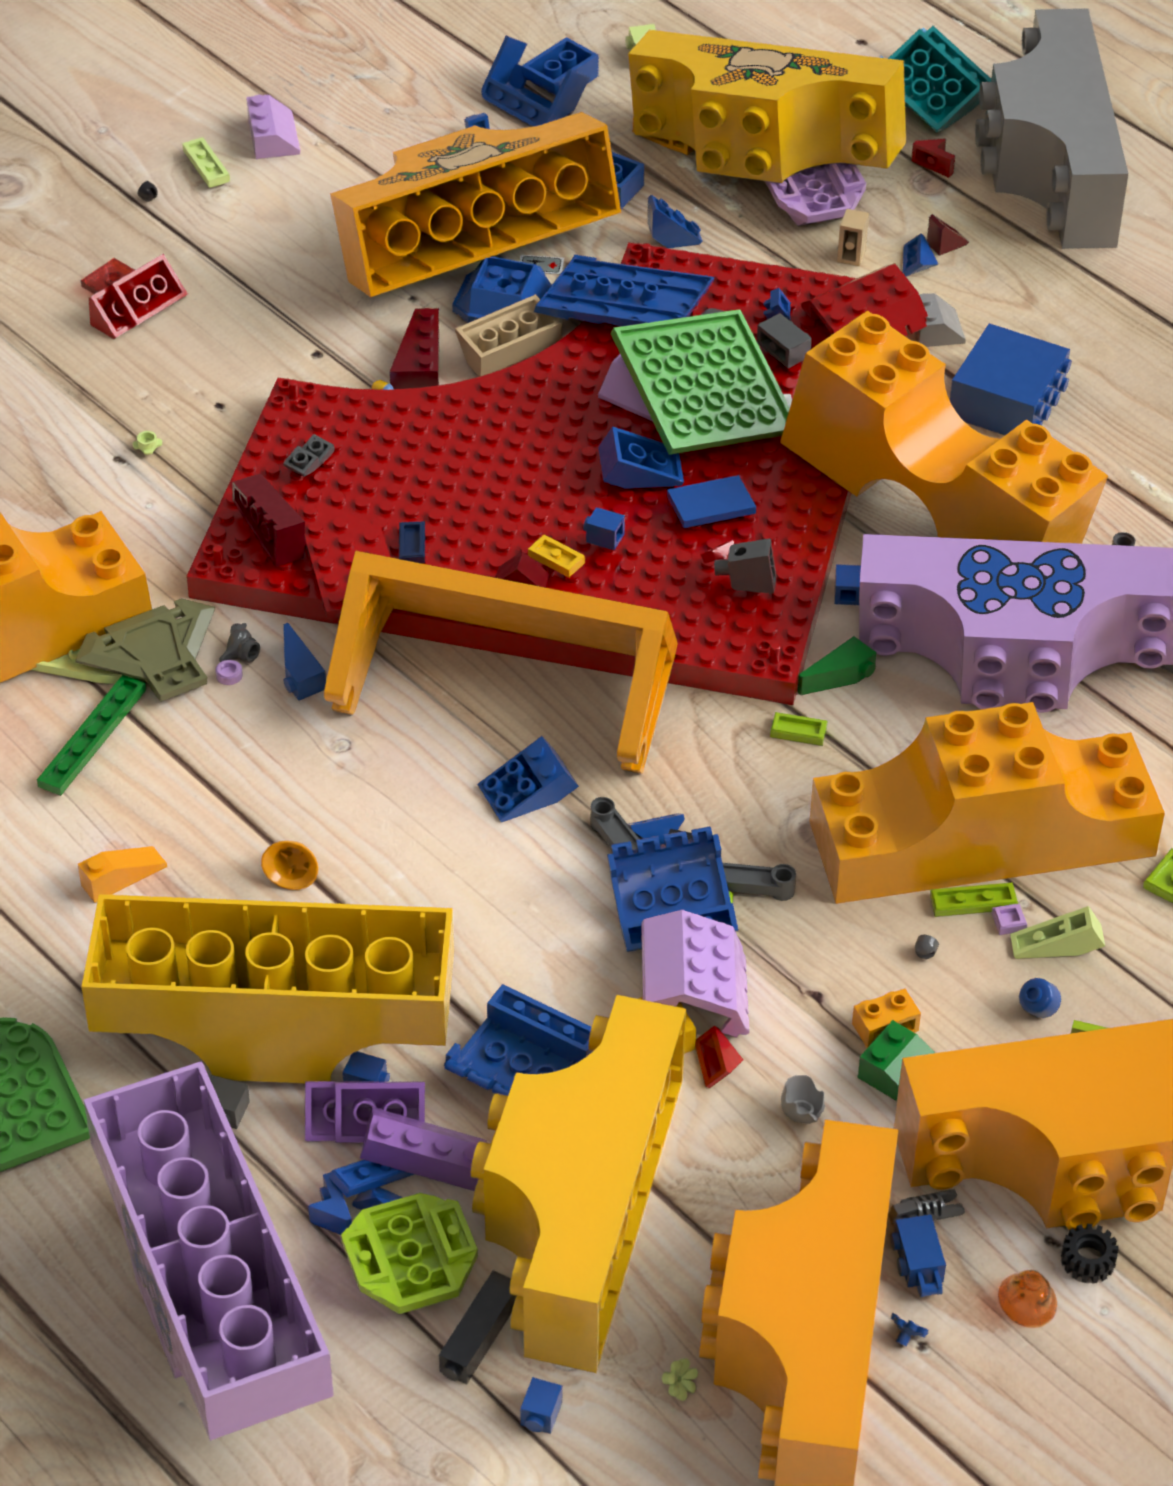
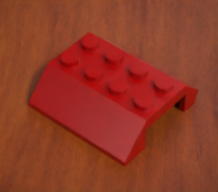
(879, 292)

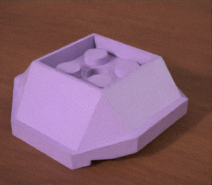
(819, 192)

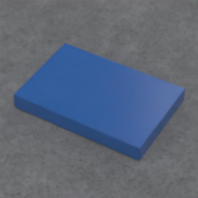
(711, 501)

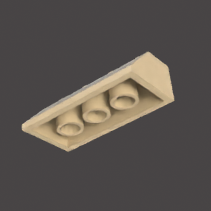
(507, 336)

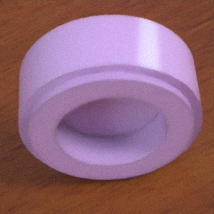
(229, 672)

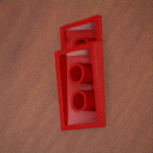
(135, 297)

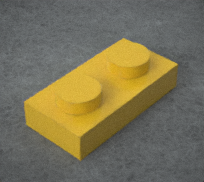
(556, 555)

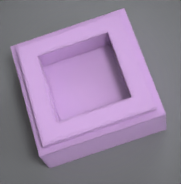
(1009, 919)

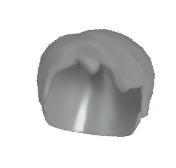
(802, 1100)

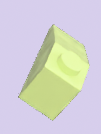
(1061, 936)

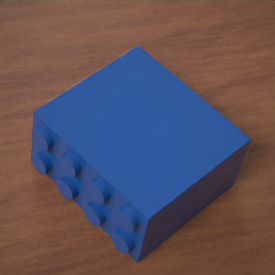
(1009, 380)

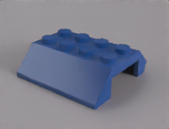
(669, 879)
(518, 1038)

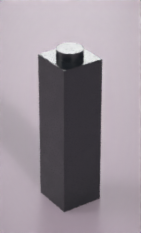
(477, 1329)

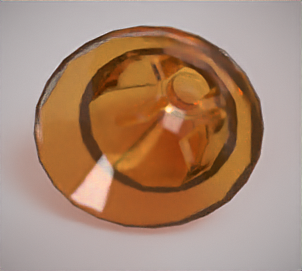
(1028, 1299)

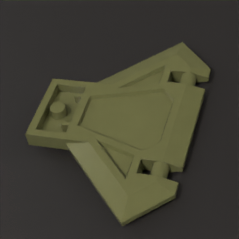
(154, 648)

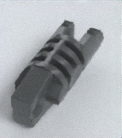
(927, 1204)

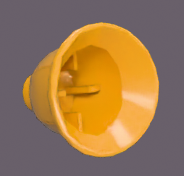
(290, 865)

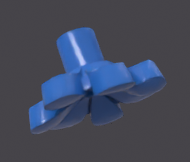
(907, 1330)

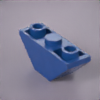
(670, 226)

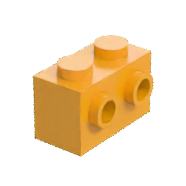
(874, 1015)

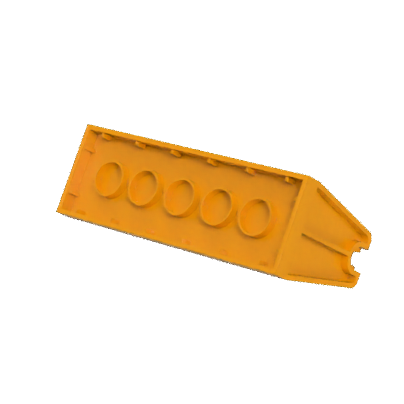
(386, 583)

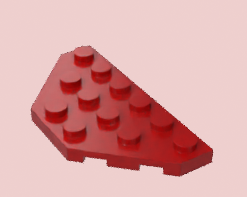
(331, 547)

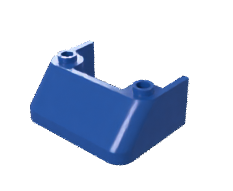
(506, 88)

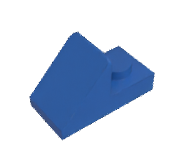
(332, 1210)

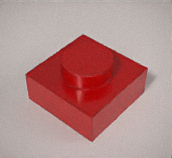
(717, 553)

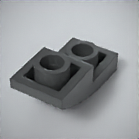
(310, 456)

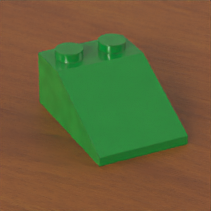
(883, 1058)

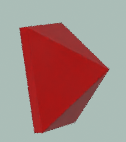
(716, 1056)

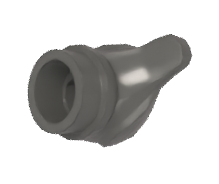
(241, 644)

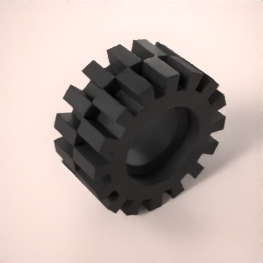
(1089, 1239)

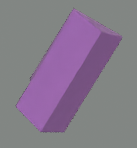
(342, 1108)

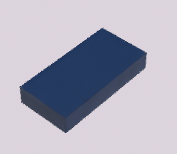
(412, 541)

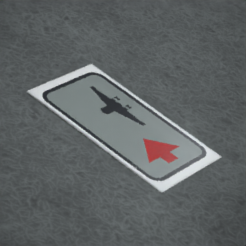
(548, 264)

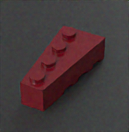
(418, 354)
(271, 519)

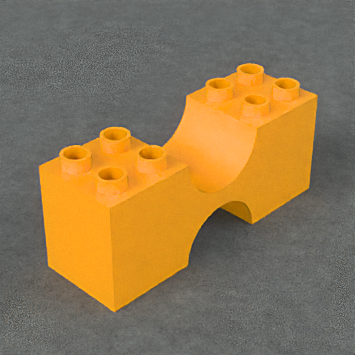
(881, 410)

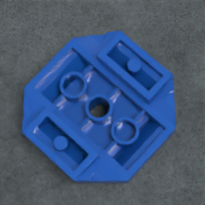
(498, 285)

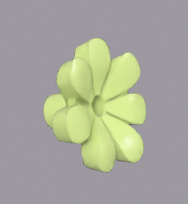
(680, 1379)

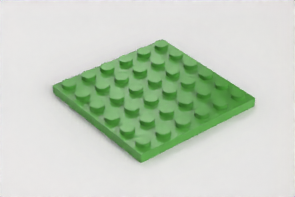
(703, 380)

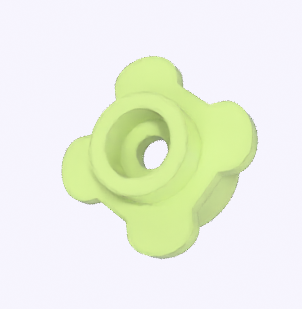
(147, 442)

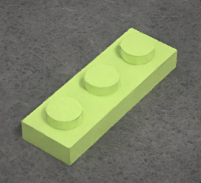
(206, 162)

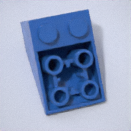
(528, 782)

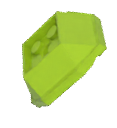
(416, 1226)

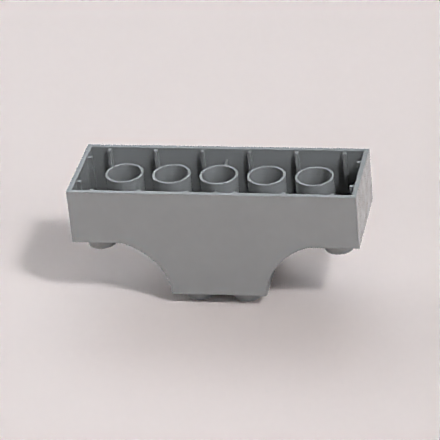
(1056, 130)

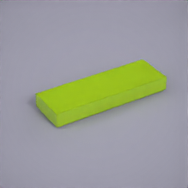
(971, 899)

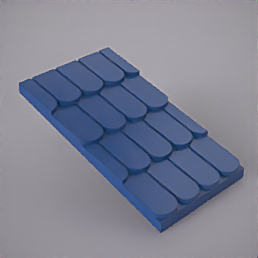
(622, 293)

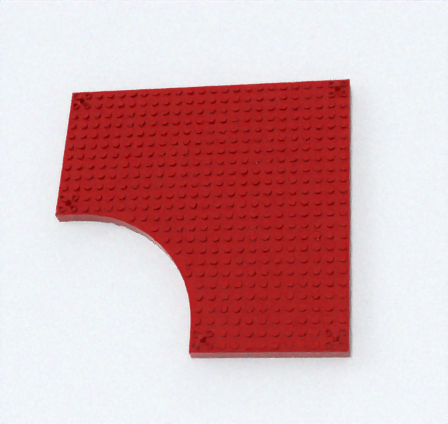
(520, 460)

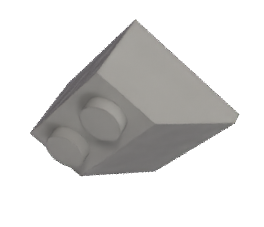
(942, 323)

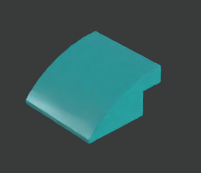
(938, 78)

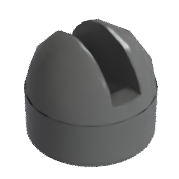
(926, 946)

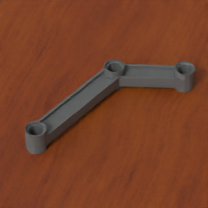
(752, 879)

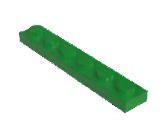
(91, 735)

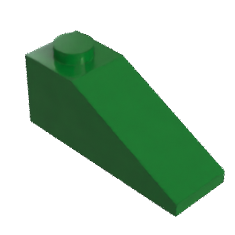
(839, 668)

